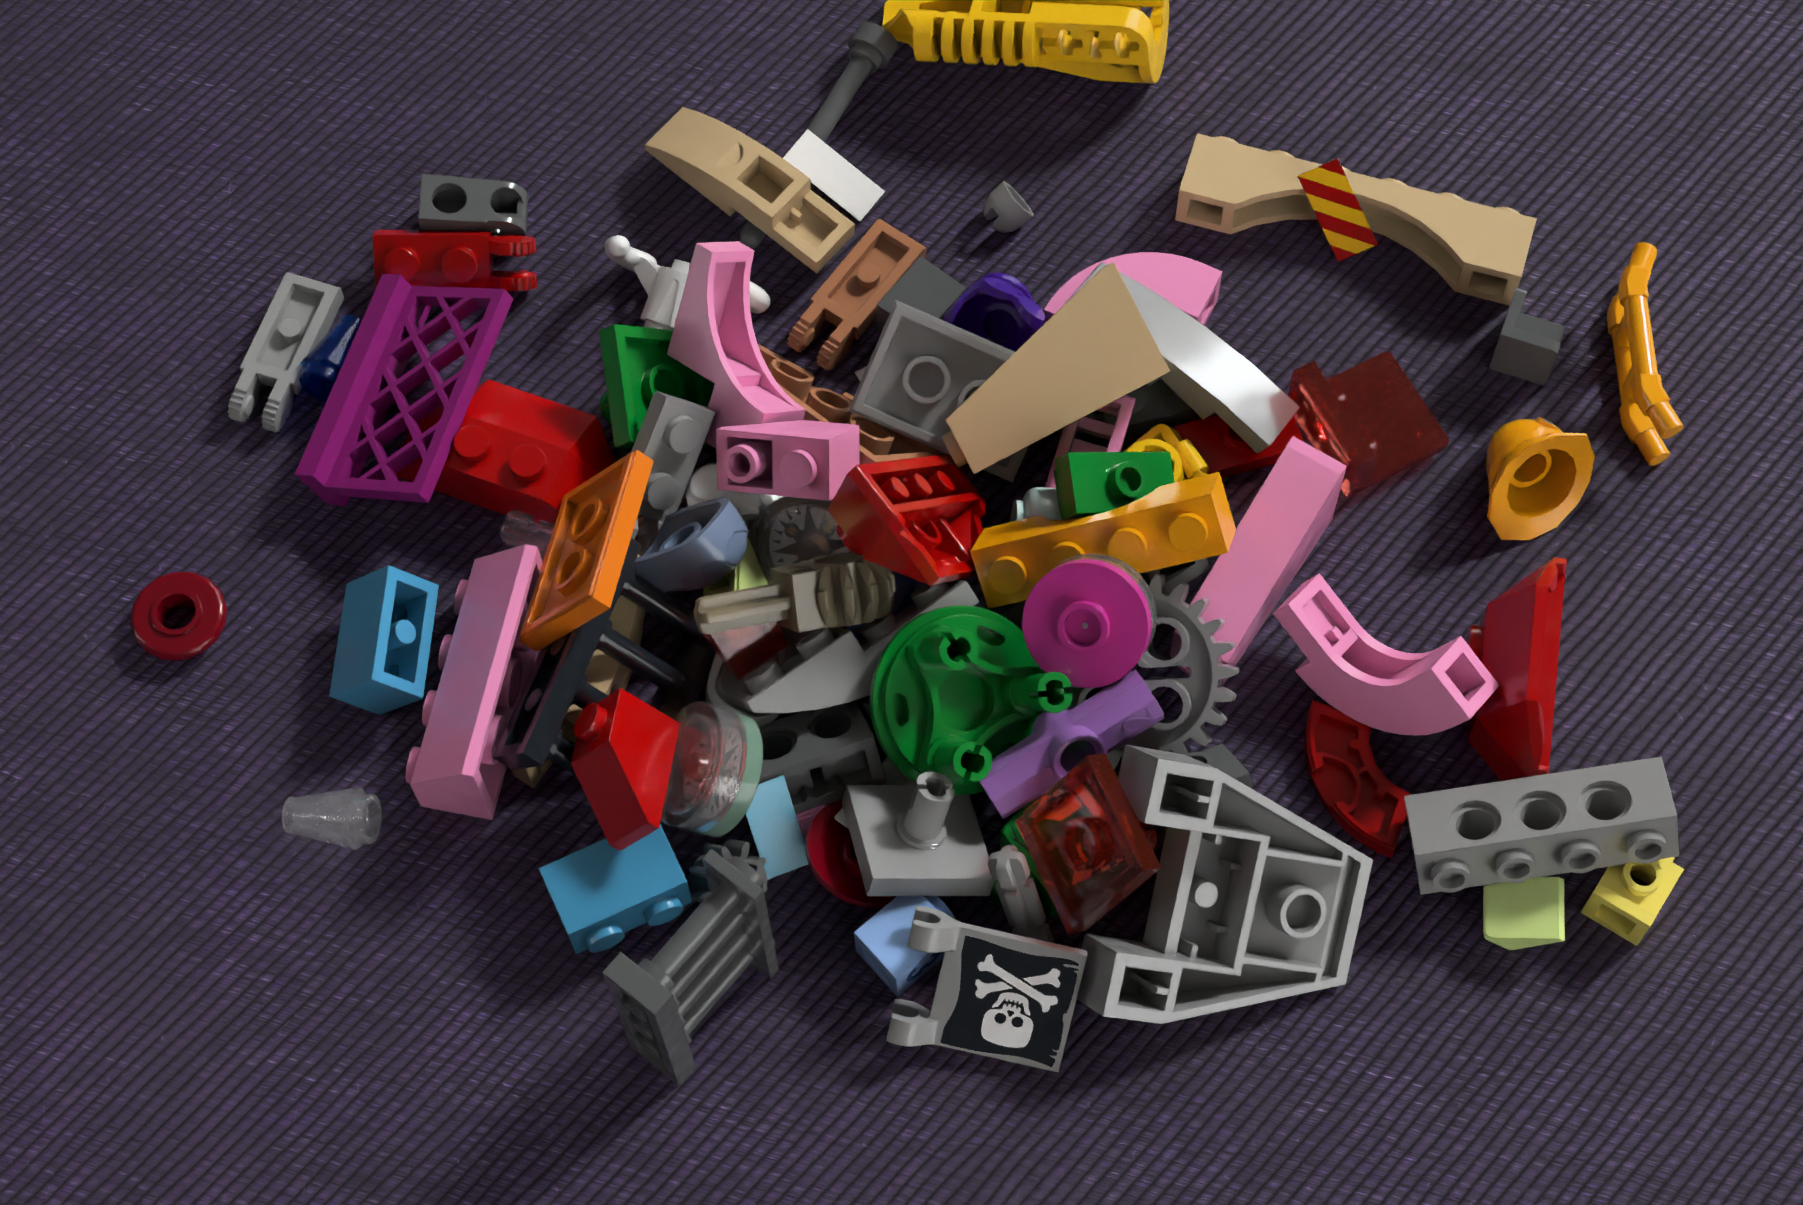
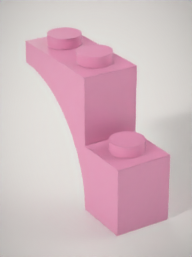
(719, 341)

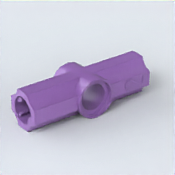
(1067, 738)

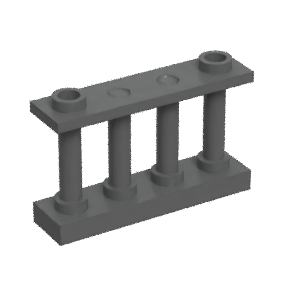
(676, 989)

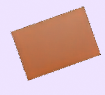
(586, 551)

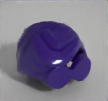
(997, 310)

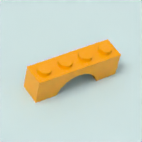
(1155, 532)

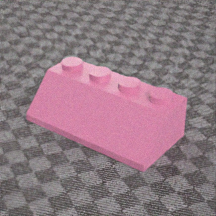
(478, 687)

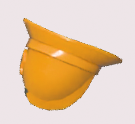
(1535, 477)

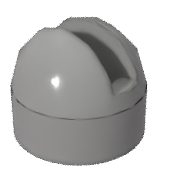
(1009, 206)

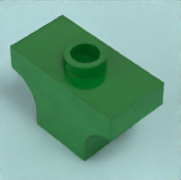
(1107, 480)

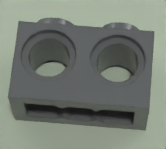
(821, 754)

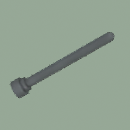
(869, 51)

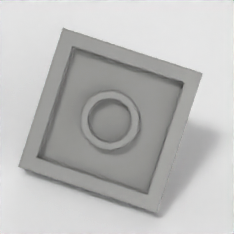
(917, 839)

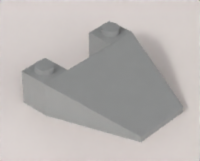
(1242, 901)

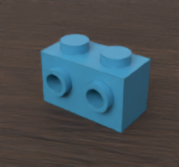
(384, 640)
(613, 891)

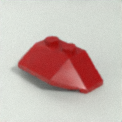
(517, 452)
(911, 517)
(1521, 651)

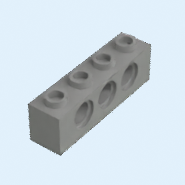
(1542, 825)

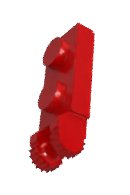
(451, 258)

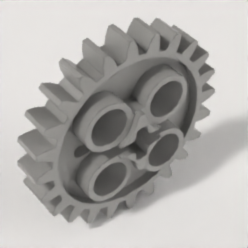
(1198, 692)

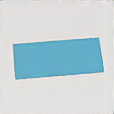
(776, 828)

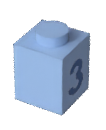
(885, 941)

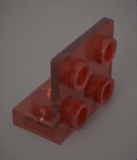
(1366, 419)

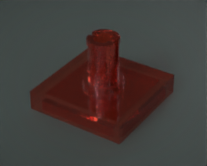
(1088, 843)

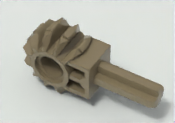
(805, 597)

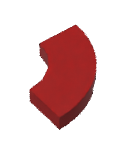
(1350, 781)

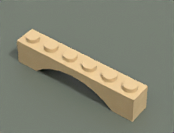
(1467, 243)

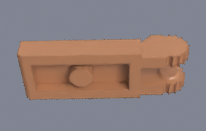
(853, 291)

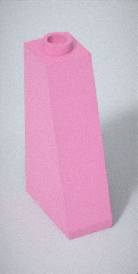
(1269, 546)

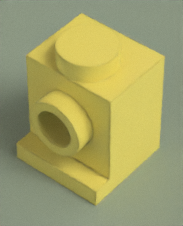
(1629, 907)

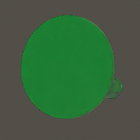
(958, 694)

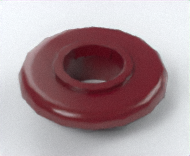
(167, 594)

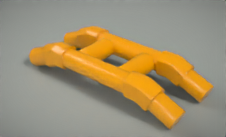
(1643, 399)

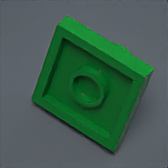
(637, 368)

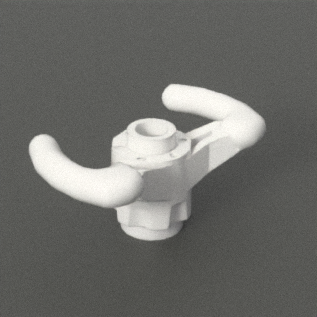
(665, 284)

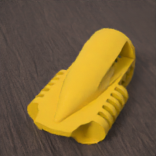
(1068, 36)

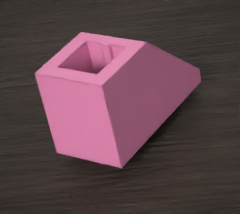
(787, 458)

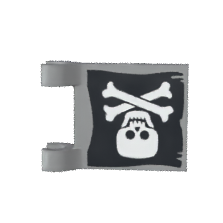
(993, 993)

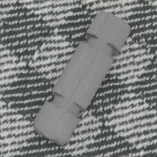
(1019, 894)

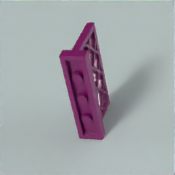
(374, 381)

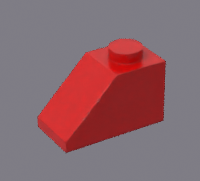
(624, 764)

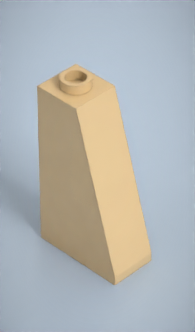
(1067, 369)

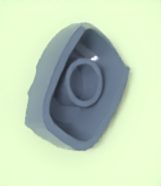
(694, 547)

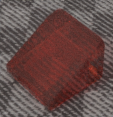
(748, 646)

